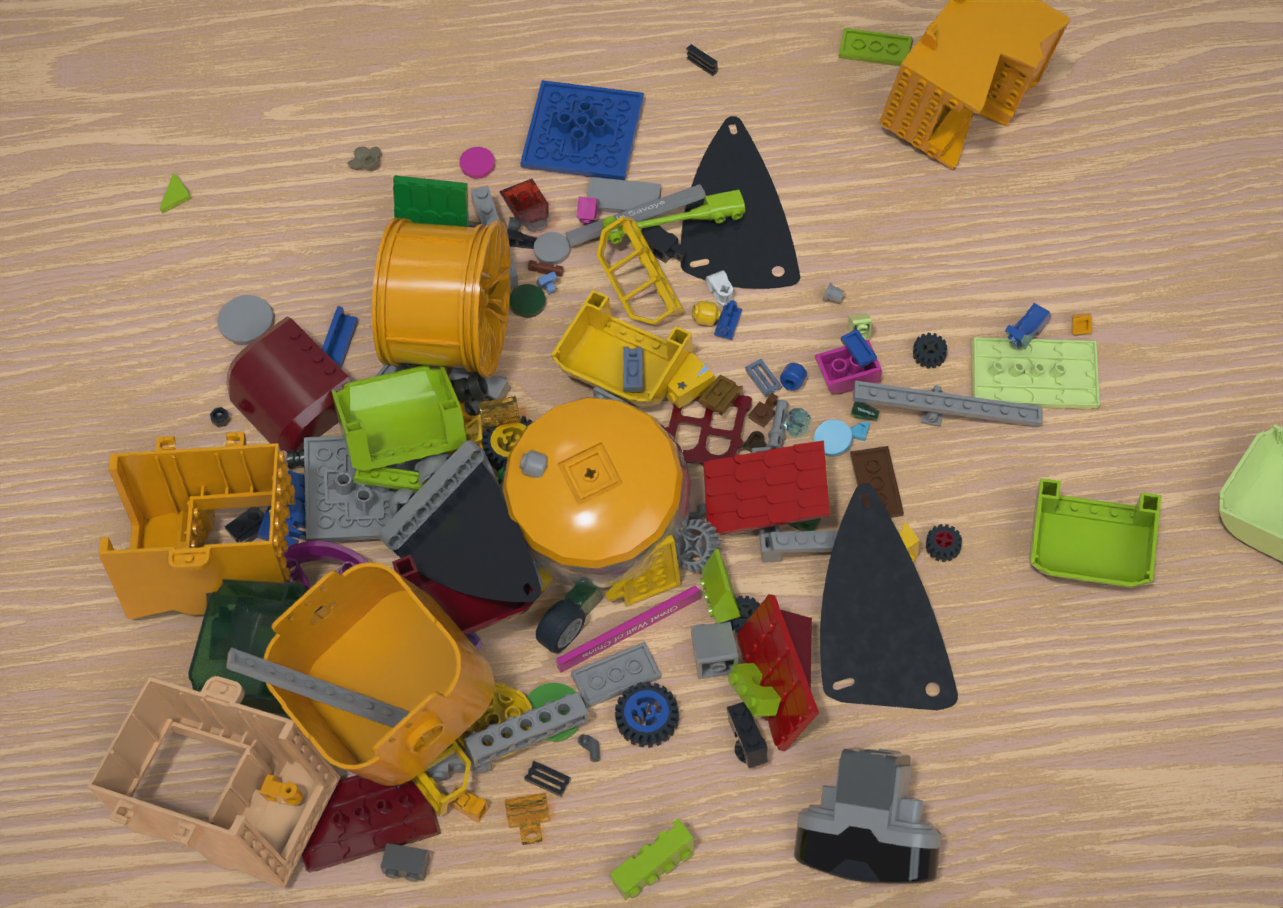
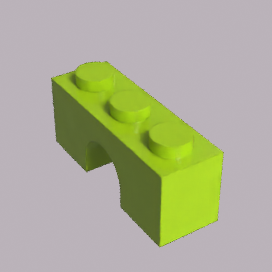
(758, 699)

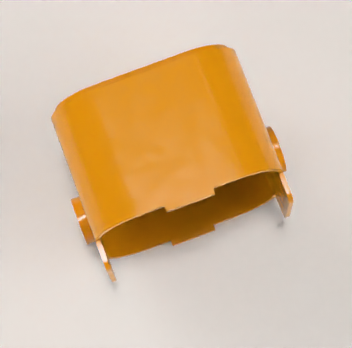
(392, 646)

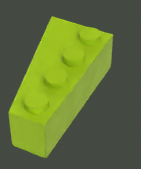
(653, 860)

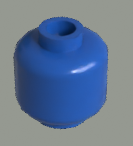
(793, 376)

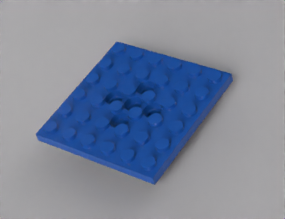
(582, 130)

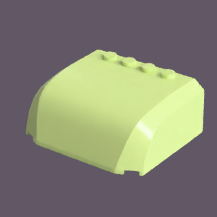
(1254, 495)

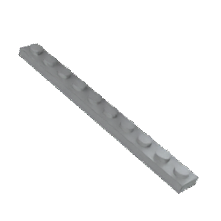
(947, 403)
(314, 688)

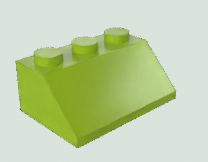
(719, 589)

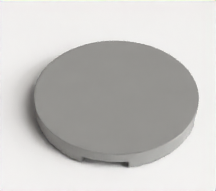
(245, 319)

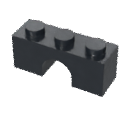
(746, 730)

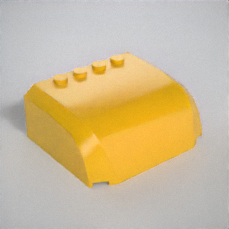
(595, 352)

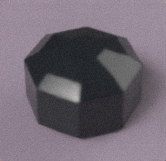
(219, 416)

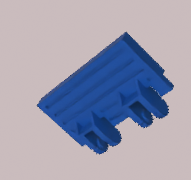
(297, 513)

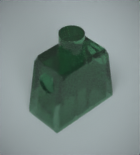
(585, 597)

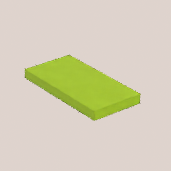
(874, 47)

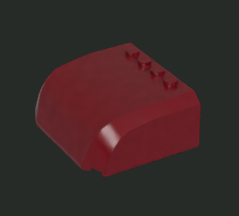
(286, 385)
(466, 611)

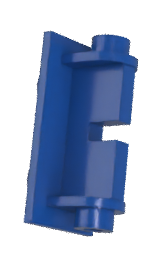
(728, 320)

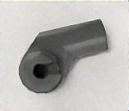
(591, 745)

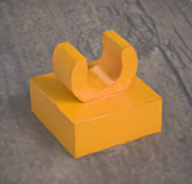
(1081, 324)

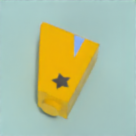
(689, 381)

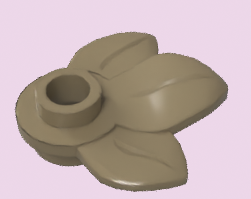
(365, 158)

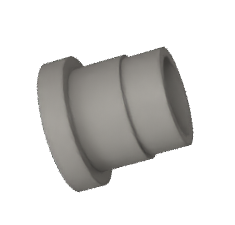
(833, 293)

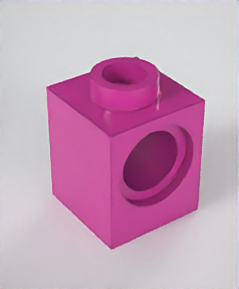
(587, 209)

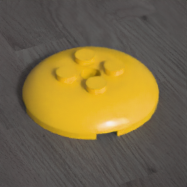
(504, 704)

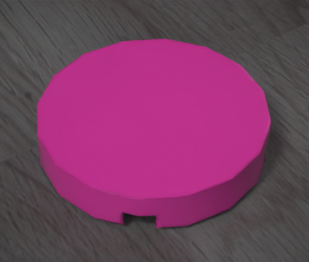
(477, 162)

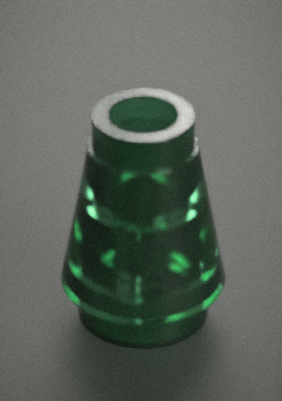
(864, 411)

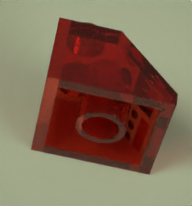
(526, 201)

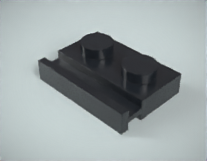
(246, 525)

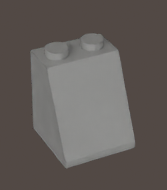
(714, 649)

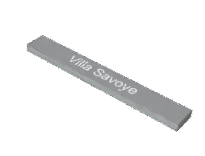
(640, 213)

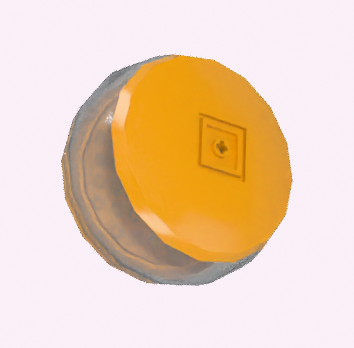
(607, 493)

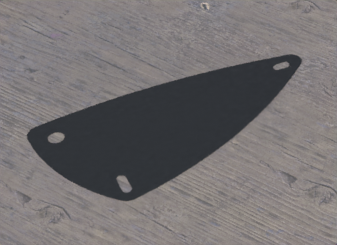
(756, 241)
(475, 544)
(879, 617)

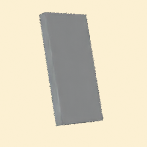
(622, 194)
(615, 674)

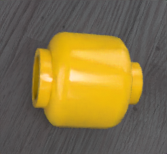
(705, 313)

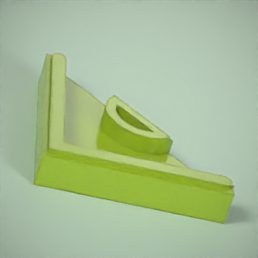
(175, 194)

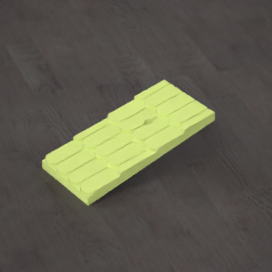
(1041, 375)

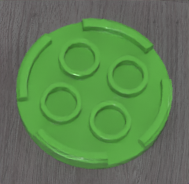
(547, 693)

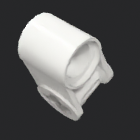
(720, 287)

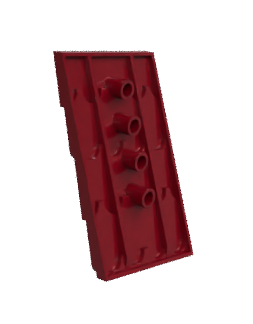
(365, 818)

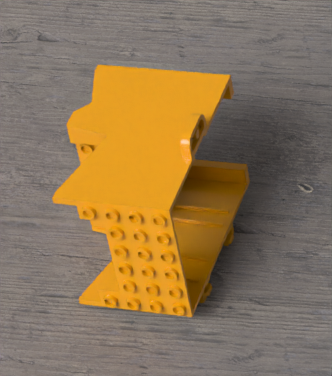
(967, 63)
(172, 509)

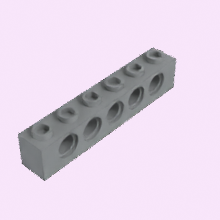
(521, 738)

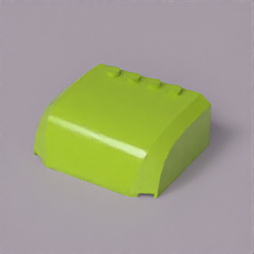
(399, 417)
(1094, 537)

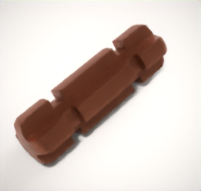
(545, 268)

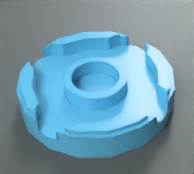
(836, 437)

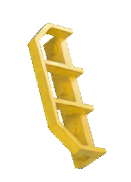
(649, 261)
(428, 786)

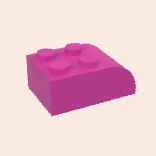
(841, 370)

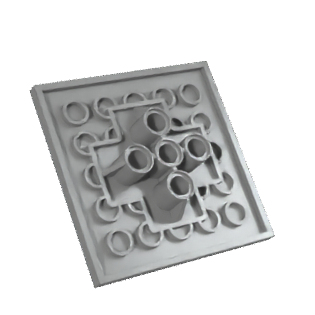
(336, 509)

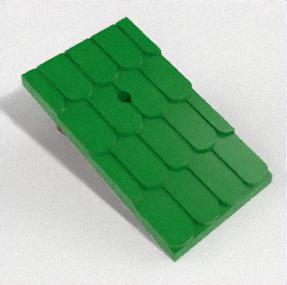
(431, 201)

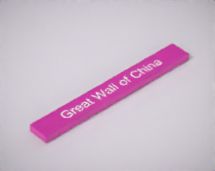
(627, 629)

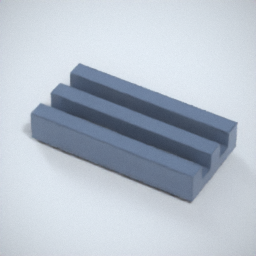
(771, 389)

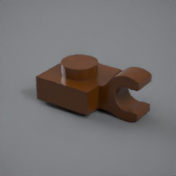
(762, 412)

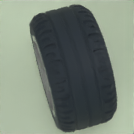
(560, 625)

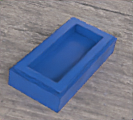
(858, 348)

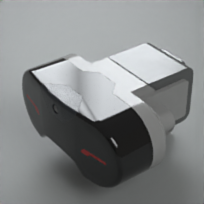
(869, 824)

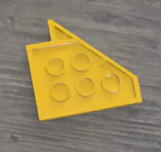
(656, 580)

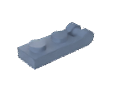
(632, 370)

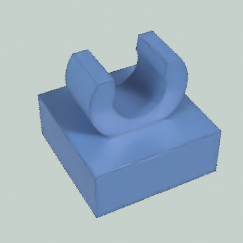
(547, 282)

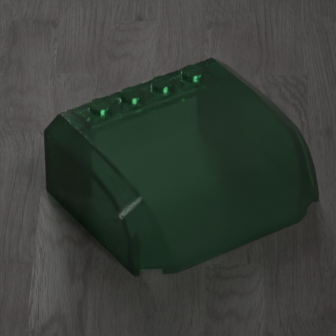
(241, 619)

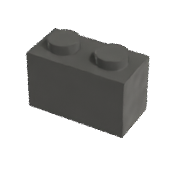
(405, 862)

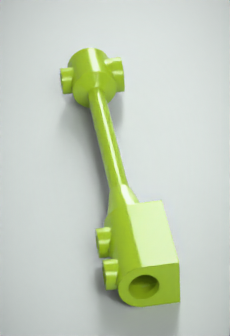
(715, 208)

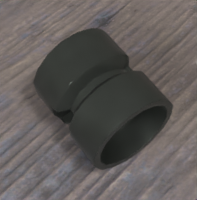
(470, 388)

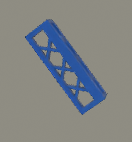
(339, 336)

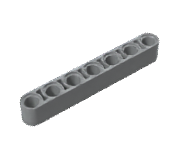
(431, 495)

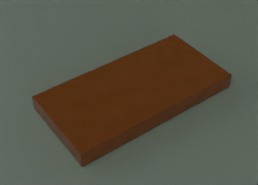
(876, 468)

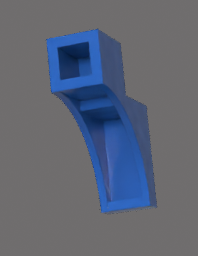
(1031, 323)

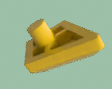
(474, 430)

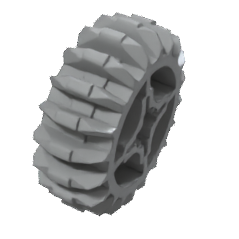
(700, 545)

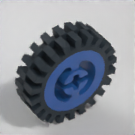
(636, 703)

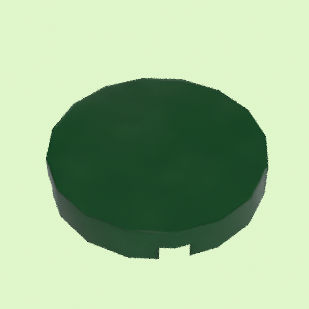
(527, 300)

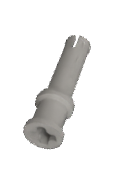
(776, 434)

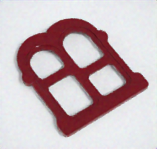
(700, 453)

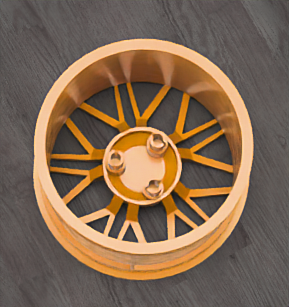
(442, 295)

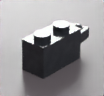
(663, 244)

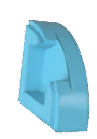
(860, 431)

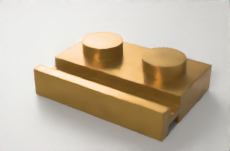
(720, 394)

